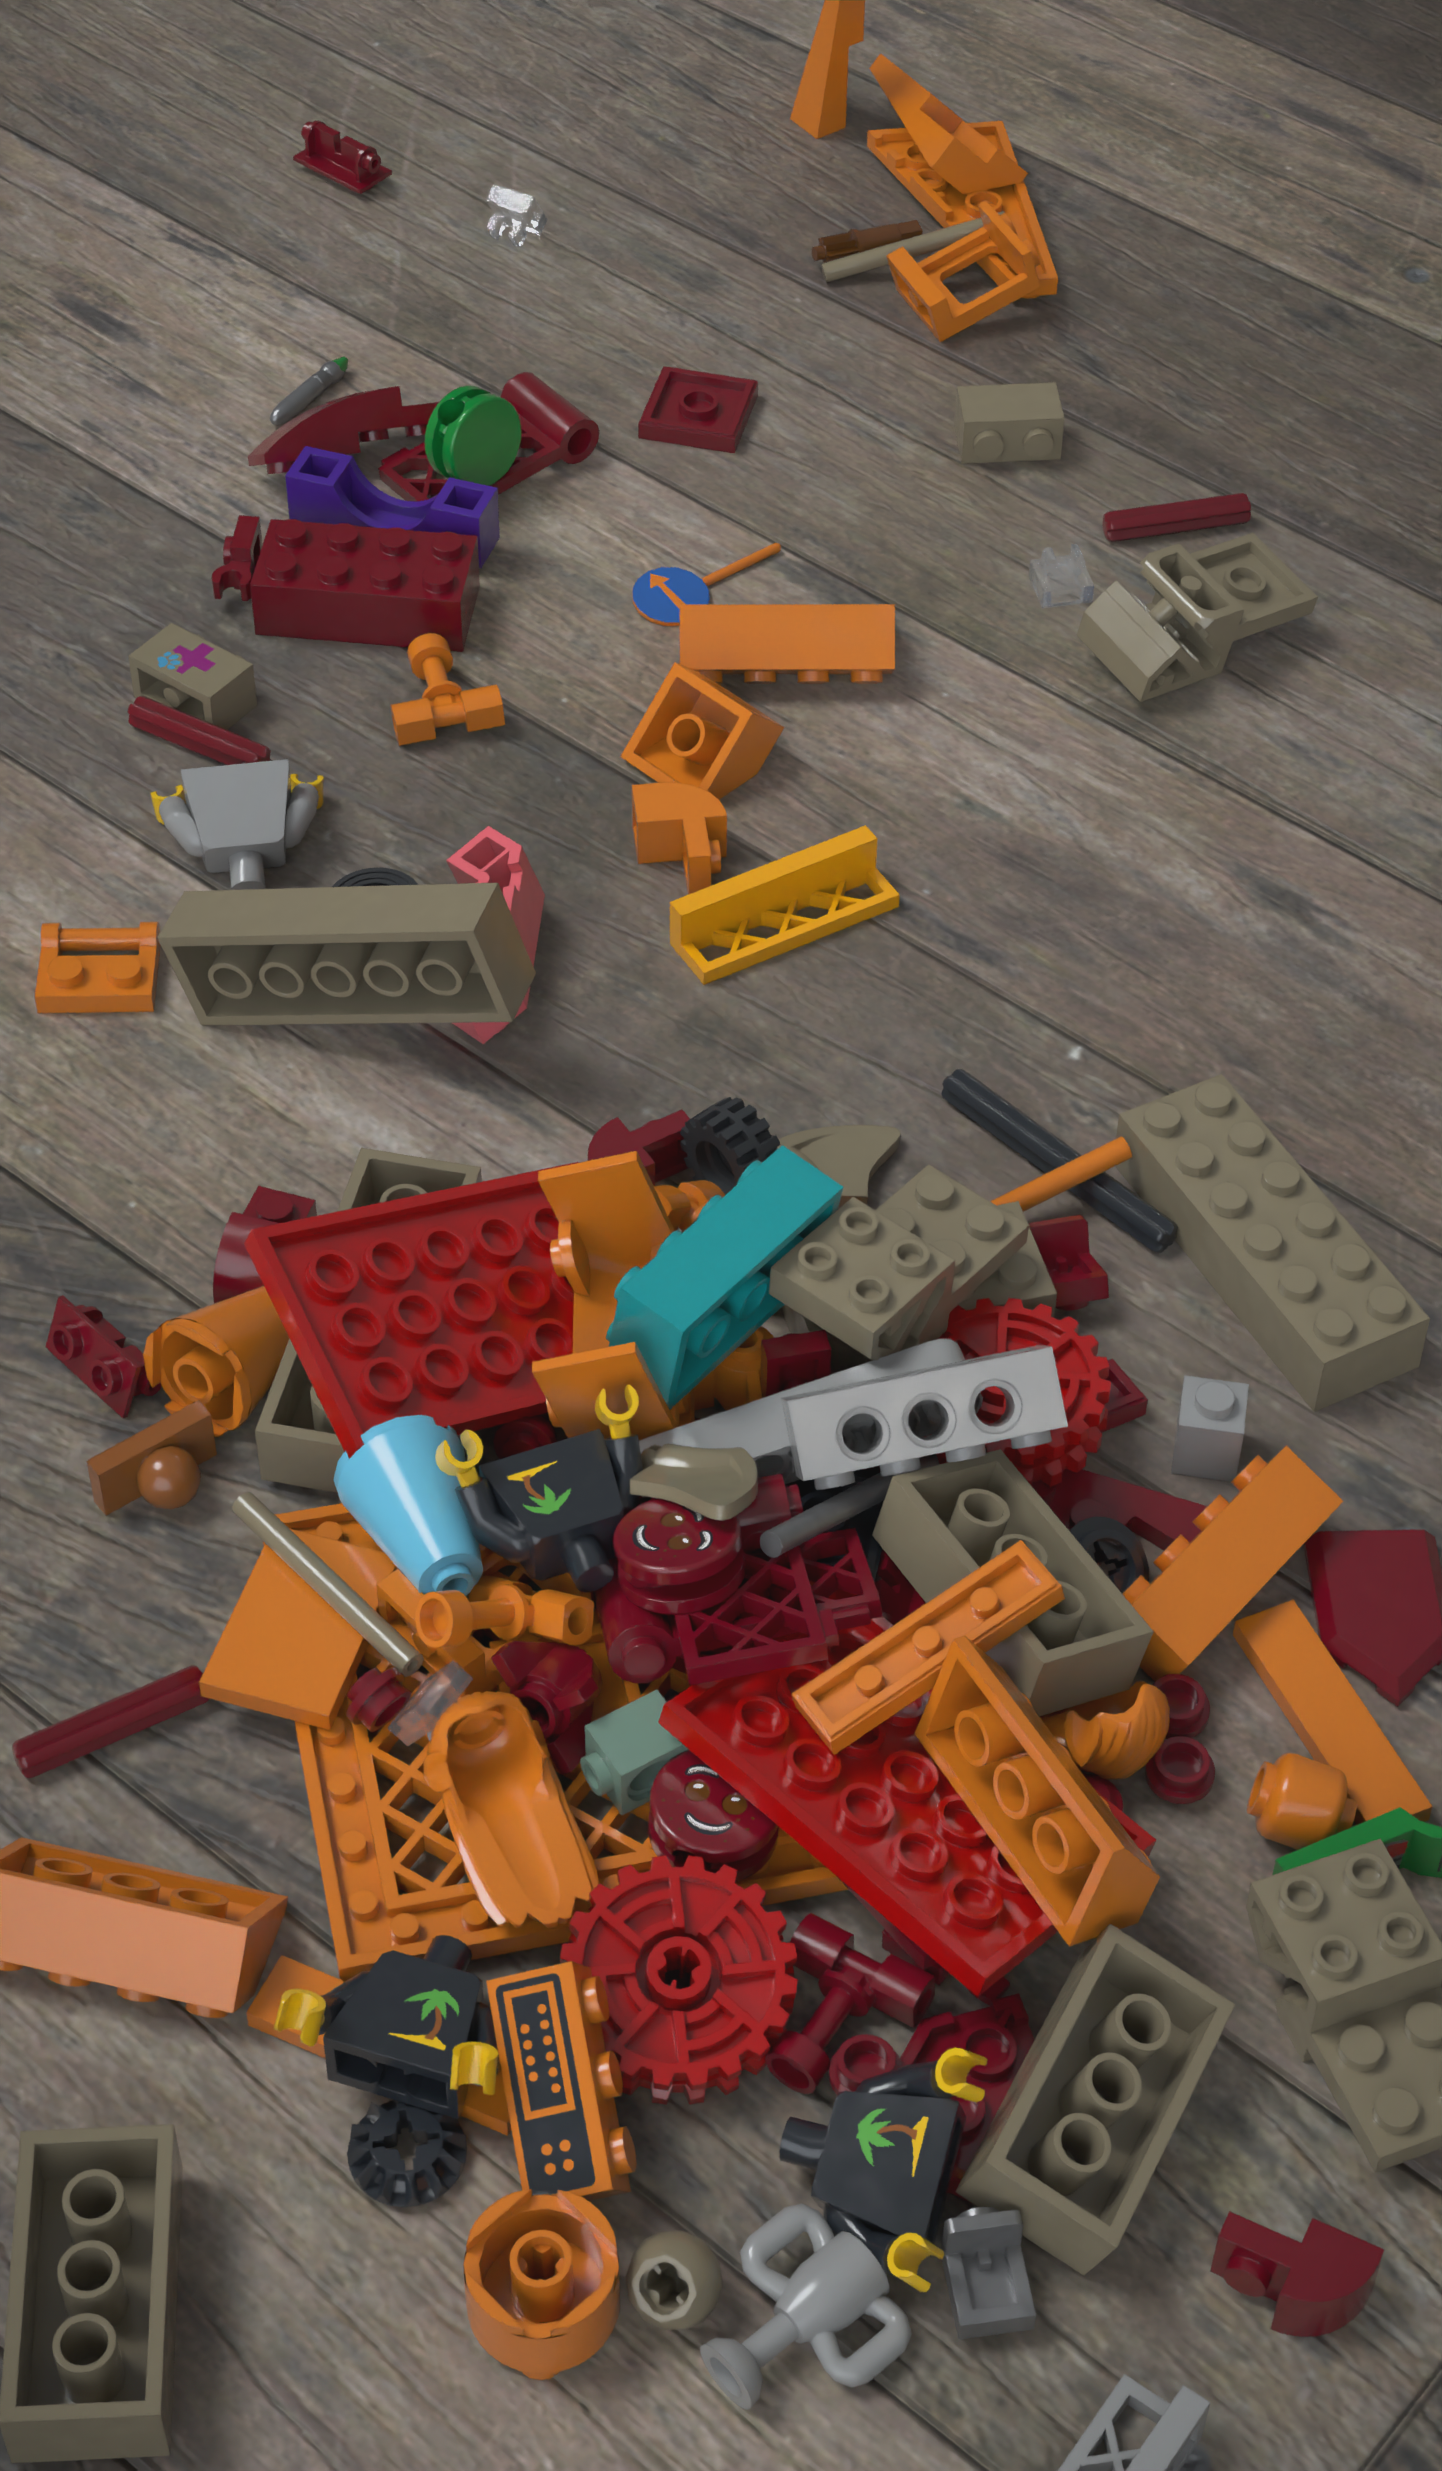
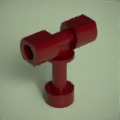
(850, 1987)

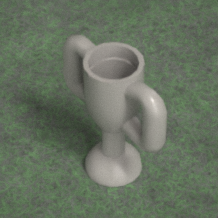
(810, 2306)

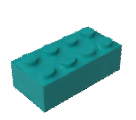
(714, 1278)

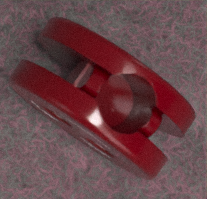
(677, 1558)
(707, 1818)

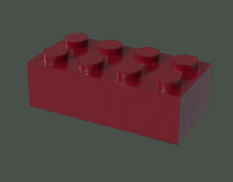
(364, 584)

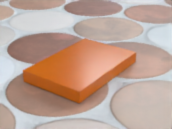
(286, 1644)

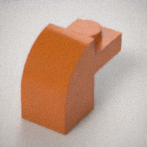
(680, 825)

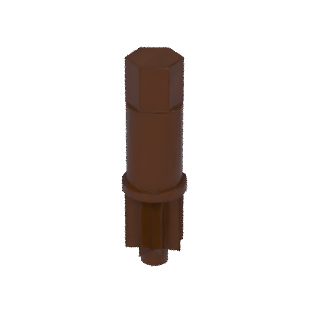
(858, 241)

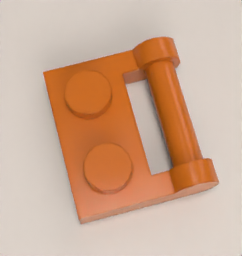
(97, 981)

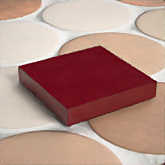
(698, 409)

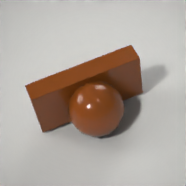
(155, 1462)

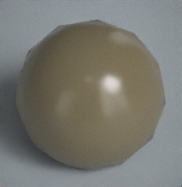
(674, 2280)

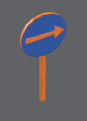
(663, 590)

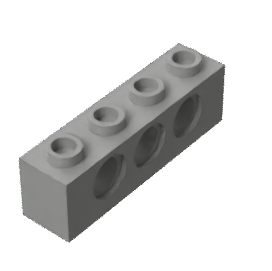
(1023, 1375)

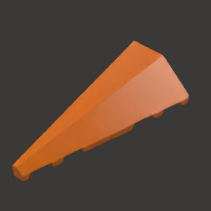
(823, 85)
(943, 138)

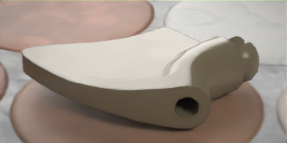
(846, 1153)
(702, 1479)

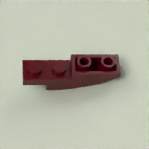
(341, 427)

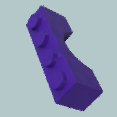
(333, 490)

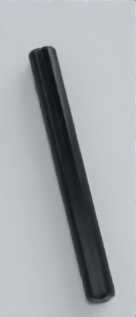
(1050, 1152)

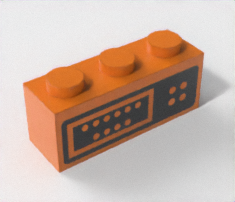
(561, 2082)

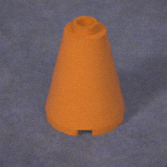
(219, 1357)

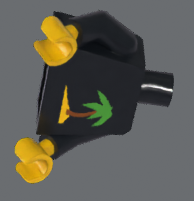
(556, 1502)
(404, 2028)
(889, 2158)

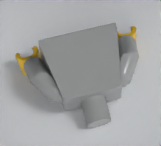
(240, 816)

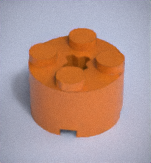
(542, 2281)

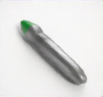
(330, 373)

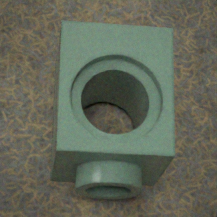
(628, 1752)

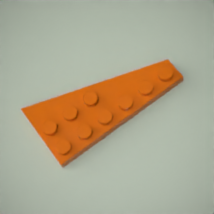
(950, 207)

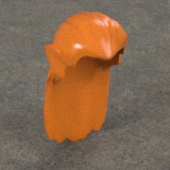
(1114, 1732)
(508, 1811)

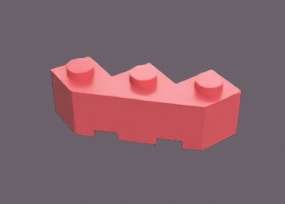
(498, 859)

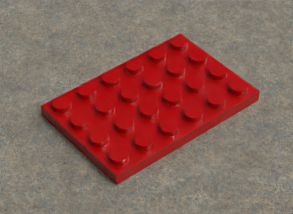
(423, 1305)
(872, 1812)

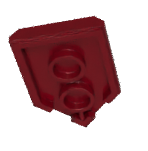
(1378, 1604)
(993, 2032)

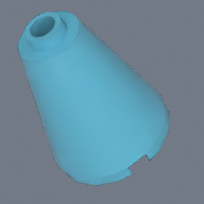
(411, 1503)

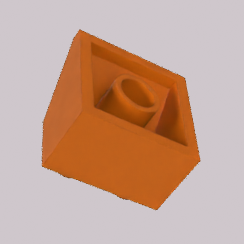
(701, 735)

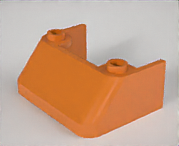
(606, 1227)

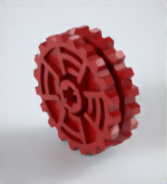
(1080, 1374)
(702, 1927)

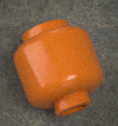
(1300, 1801)

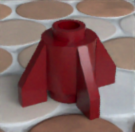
(557, 1688)

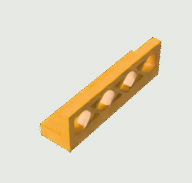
(771, 899)

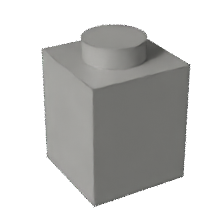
(1210, 1428)

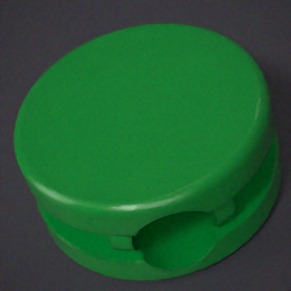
(473, 436)

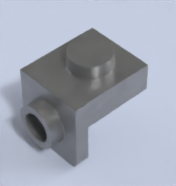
(987, 2273)

